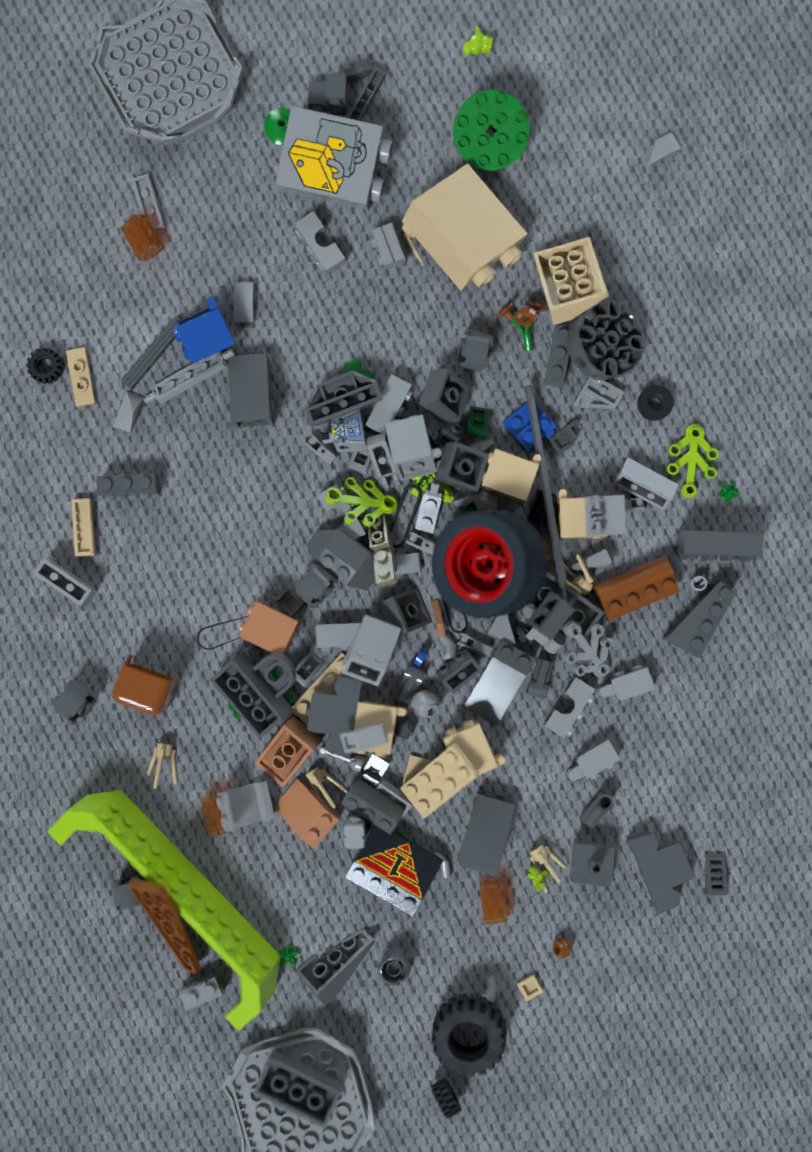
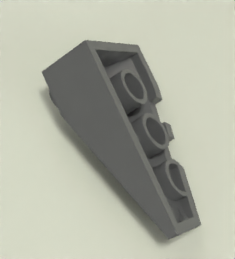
(332, 971)

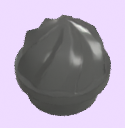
(404, 729)

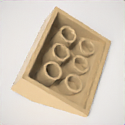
(570, 279)

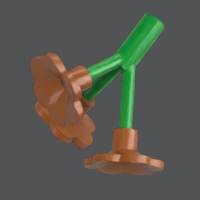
(524, 317)

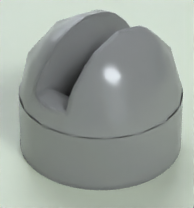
(702, 585)

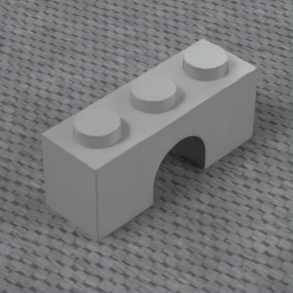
(328, 257)
(354, 530)
(563, 722)

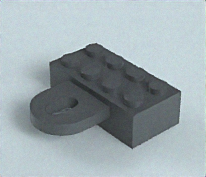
(255, 691)

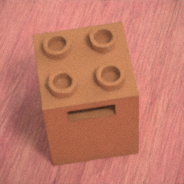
(268, 628)

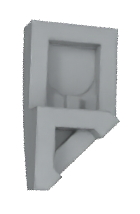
(662, 148)

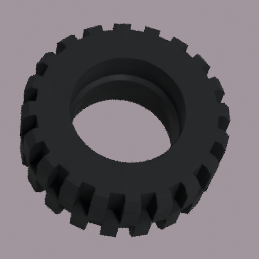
(464, 1058)

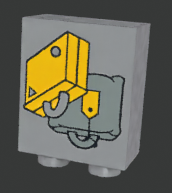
(332, 159)

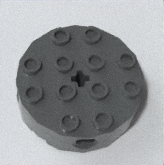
(606, 340)

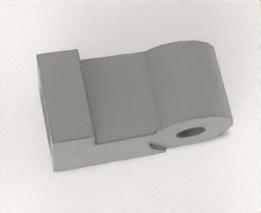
(552, 646)

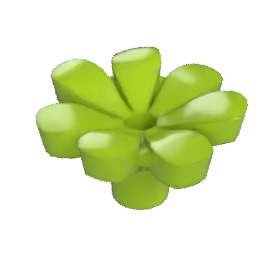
(537, 878)

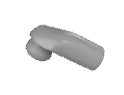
(451, 648)
(445, 866)
(492, 988)

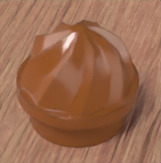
(562, 947)

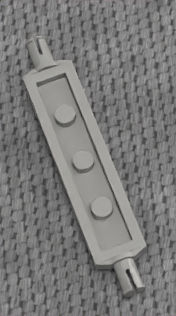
(188, 377)

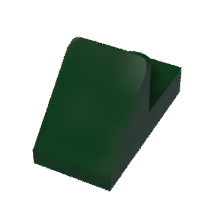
(477, 422)

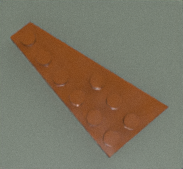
(162, 913)

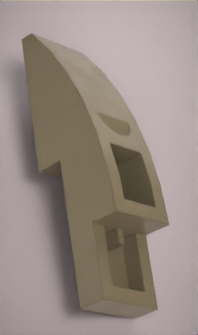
(383, 552)

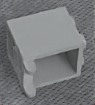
(411, 448)

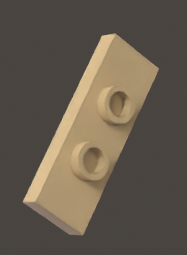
(80, 377)
(83, 527)

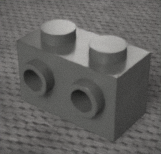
(550, 615)
(459, 671)

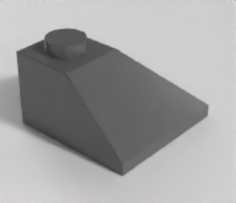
(406, 611)

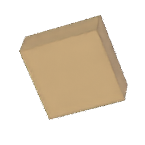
(529, 987)

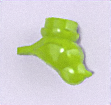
(478, 43)

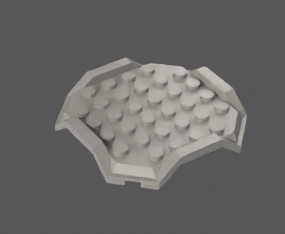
(167, 71)
(275, 1129)

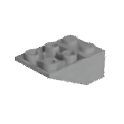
(370, 650)

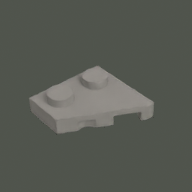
(598, 395)

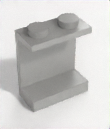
(245, 805)

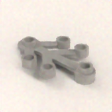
(589, 650)

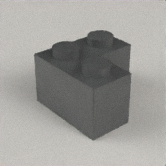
(329, 94)

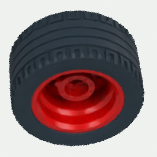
(458, 573)

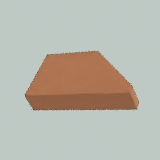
(438, 618)

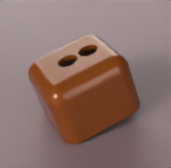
(143, 688)

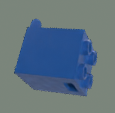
(203, 333)

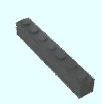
(367, 94)
(150, 356)

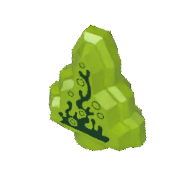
(424, 482)

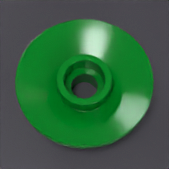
(271, 125)

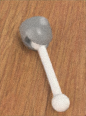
(355, 762)

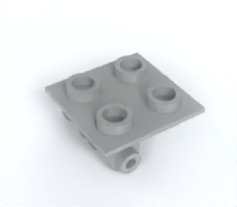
(605, 515)

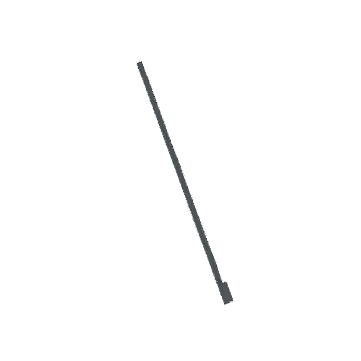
(546, 490)

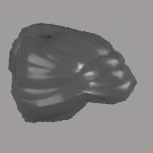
(394, 966)

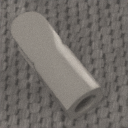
(323, 451)
(639, 504)
(426, 546)
(478, 646)

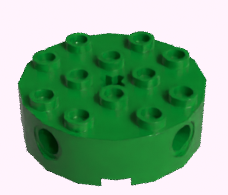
(506, 144)

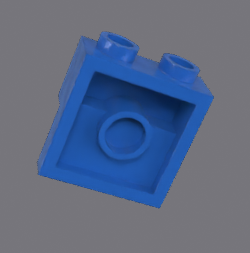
(520, 427)

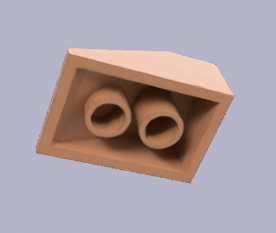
(288, 751)
(307, 813)

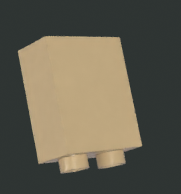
(465, 228)

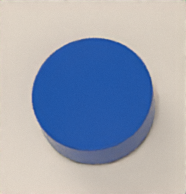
(420, 657)

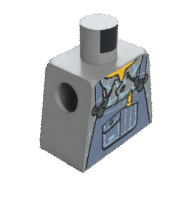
(347, 433)

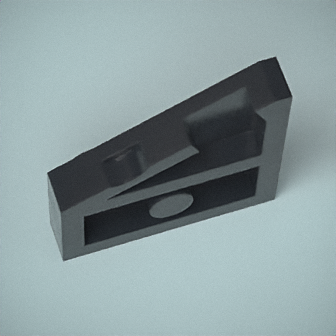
(538, 513)

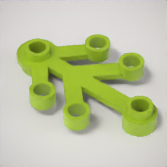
(692, 458)
(362, 500)

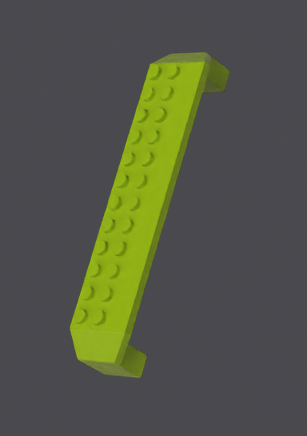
(189, 891)

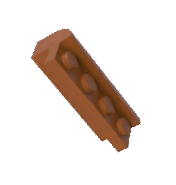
(636, 588)

